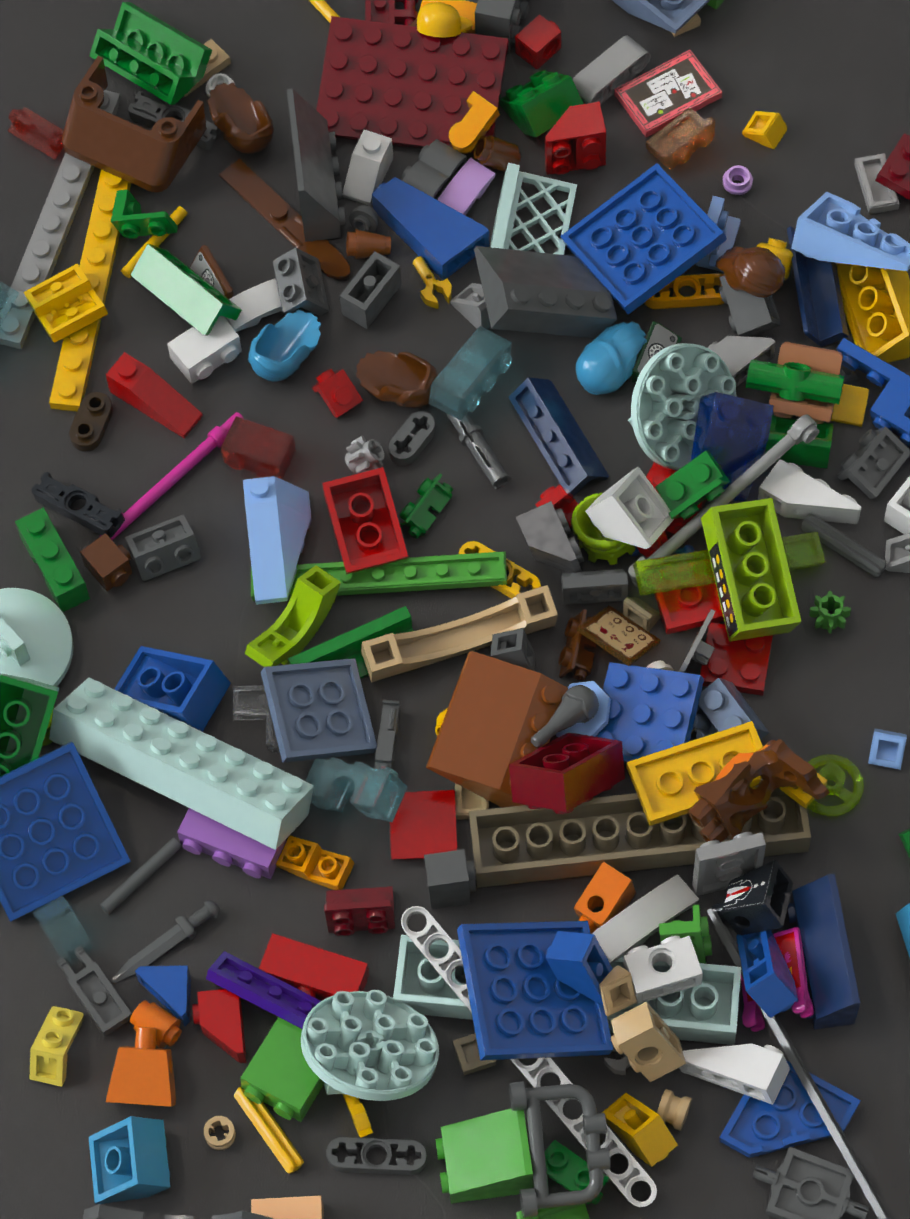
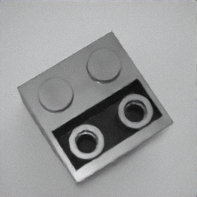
(547, 538)

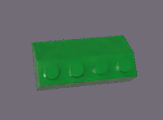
(24, 719)

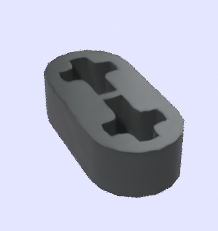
(407, 434)

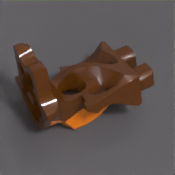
(730, 800)

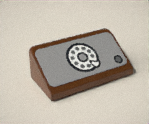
(208, 268)

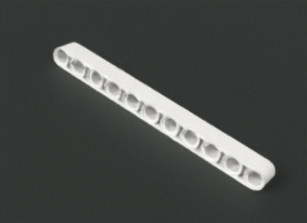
(533, 1072)

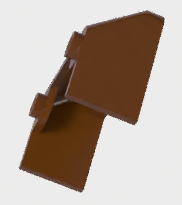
(123, 148)

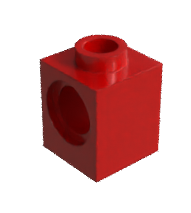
(538, 41)

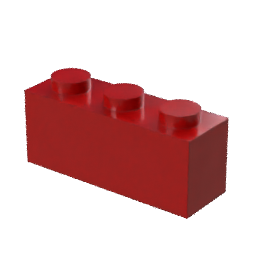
(313, 968)

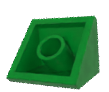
(810, 454)

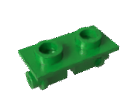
(431, 495)
(569, 1169)

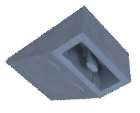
(722, 708)

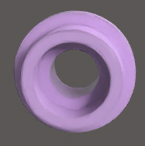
(737, 173)

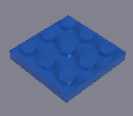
(650, 708)

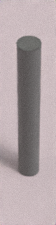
(140, 875)

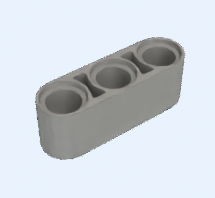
(611, 70)

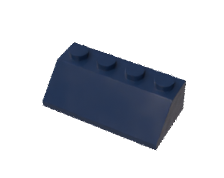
(826, 952)

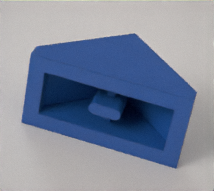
(170, 987)

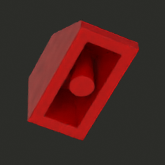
(222, 1021)

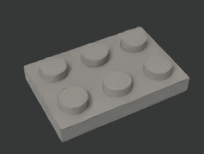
(721, 862)

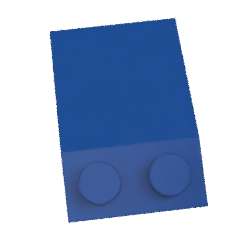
(175, 684)

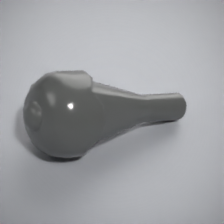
(577, 706)

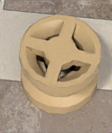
(674, 1109)

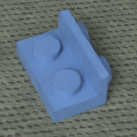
(728, 225)

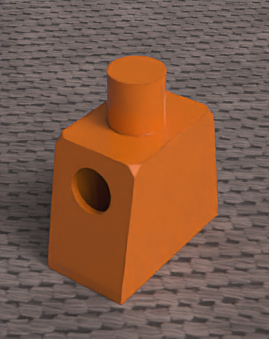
(606, 890)
(143, 1073)

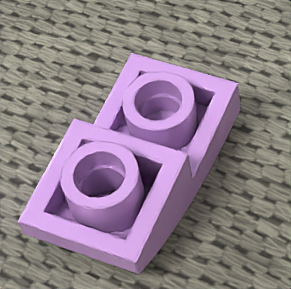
(467, 186)

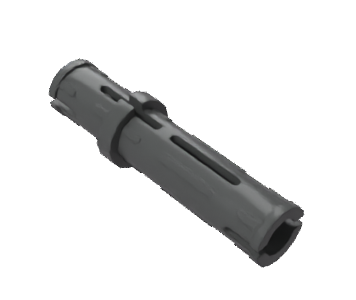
(472, 437)

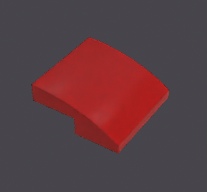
(424, 825)

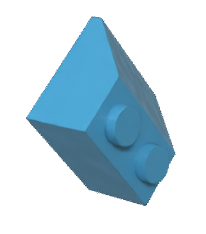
(129, 1160)

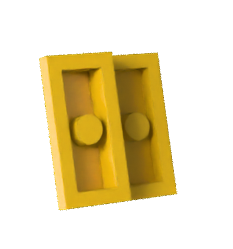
(65, 303)

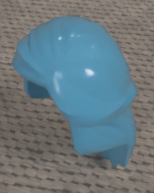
(284, 346)
(610, 358)

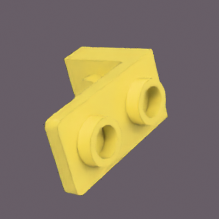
(51, 1045)

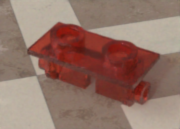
(36, 131)

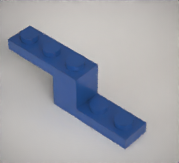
(893, 403)

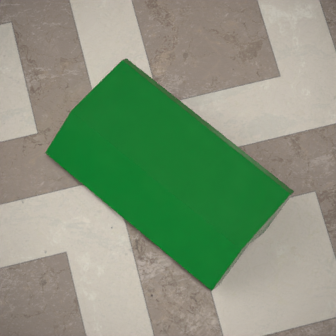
(152, 53)

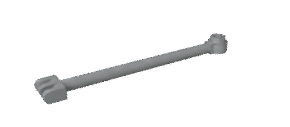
(803, 429)

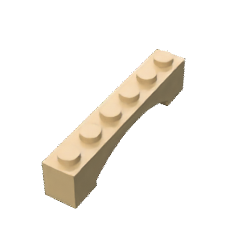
(411, 650)

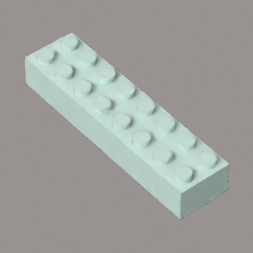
(182, 763)

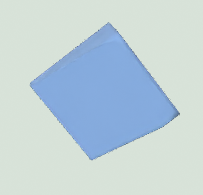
(887, 749)

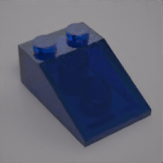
(733, 432)

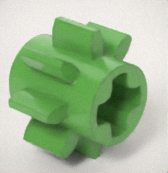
(834, 604)

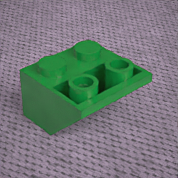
(540, 102)

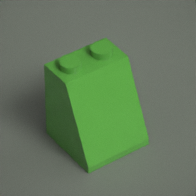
(485, 1157)

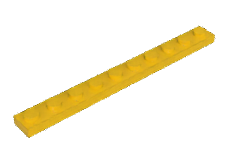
(97, 265)

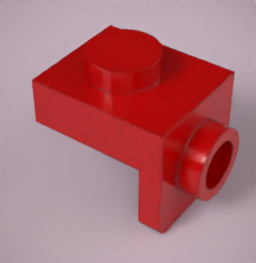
(337, 391)
(561, 499)

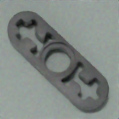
(351, 1166)

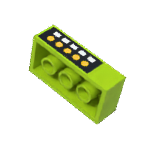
(750, 569)

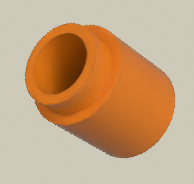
(155, 1016)

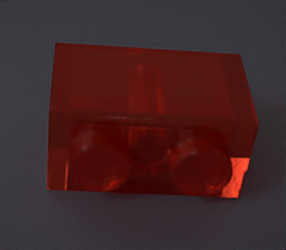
(258, 449)

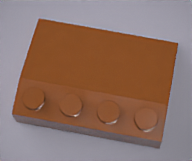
(492, 725)

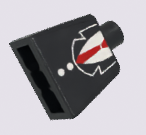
(756, 900)

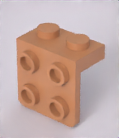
(819, 360)

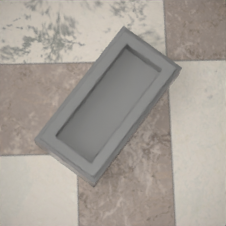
(876, 196)

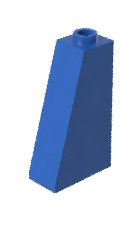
(429, 226)

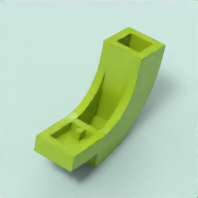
(299, 621)

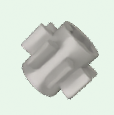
(364, 455)

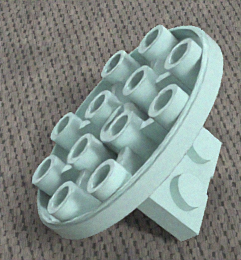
(669, 400)
(33, 637)
(369, 1046)

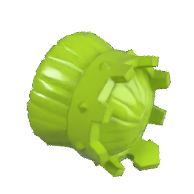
(592, 539)

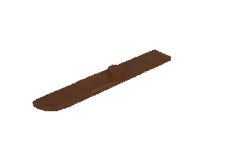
(283, 218)

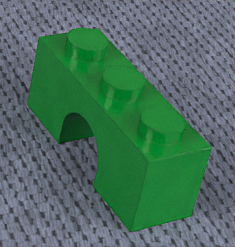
(52, 559)

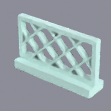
(509, 204)

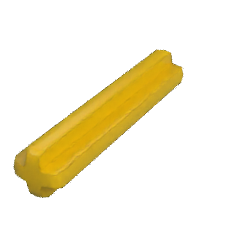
(270, 1132)

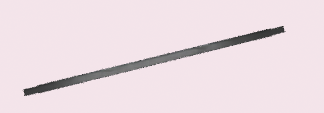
(808, 1083)

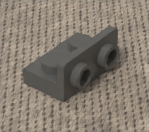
(300, 282)
(874, 461)
(163, 547)
(594, 586)

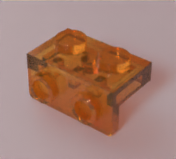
(681, 138)

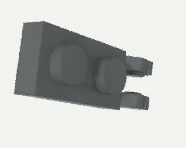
(96, 993)

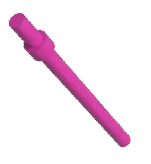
(215, 439)

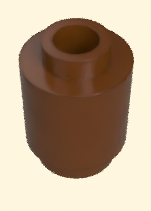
(496, 152)

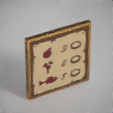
(618, 635)

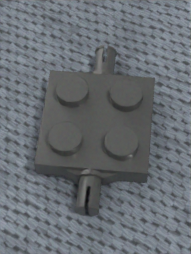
(809, 1188)

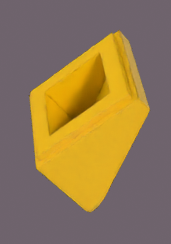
(765, 128)
(851, 405)

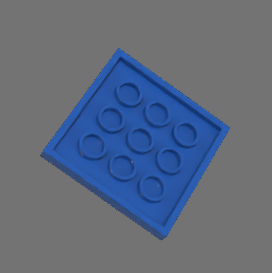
(643, 238)
(52, 832)
(519, 1001)

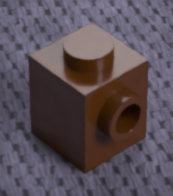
(107, 562)

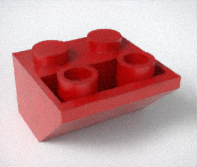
(576, 140)

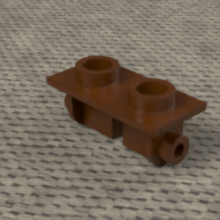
(573, 656)

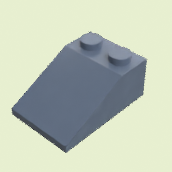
(663, 13)

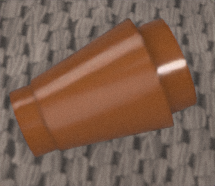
(363, 244)

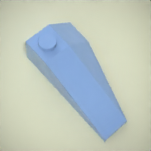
(276, 533)

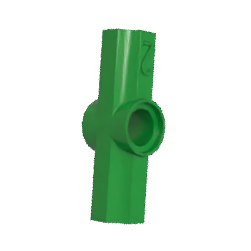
(794, 381)

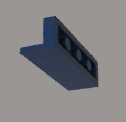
(818, 297)
(557, 434)

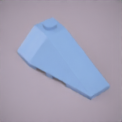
(839, 234)

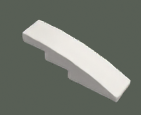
(643, 917)

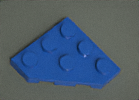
(789, 1122)

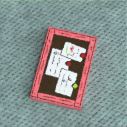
(667, 92)

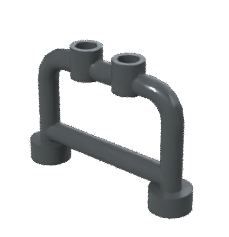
(593, 1125)

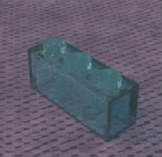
(470, 373)

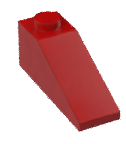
(151, 395)

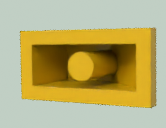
(640, 1129)

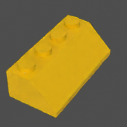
(877, 309)

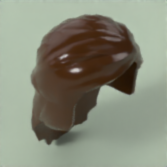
(240, 118)
(752, 270)
(397, 378)

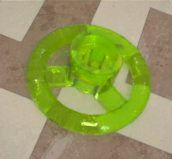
(835, 773)

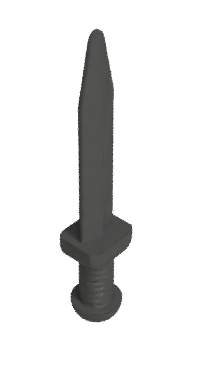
(184, 929)

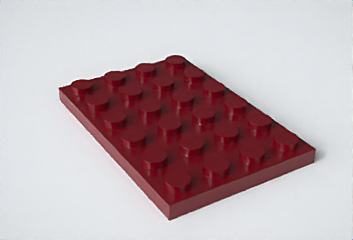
(405, 81)

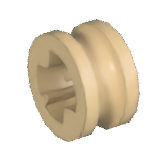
(226, 1125)

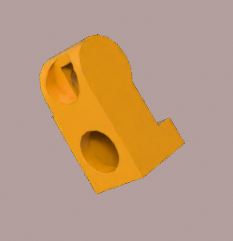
(475, 124)

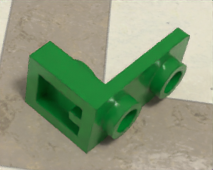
(131, 223)

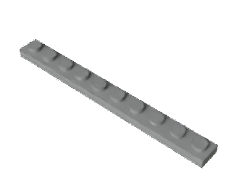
(49, 236)

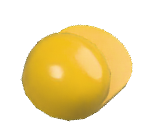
(441, 21)

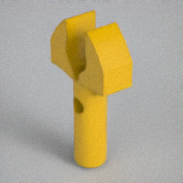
(431, 284)
(358, 1115)

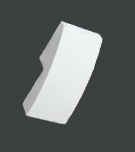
(255, 304)

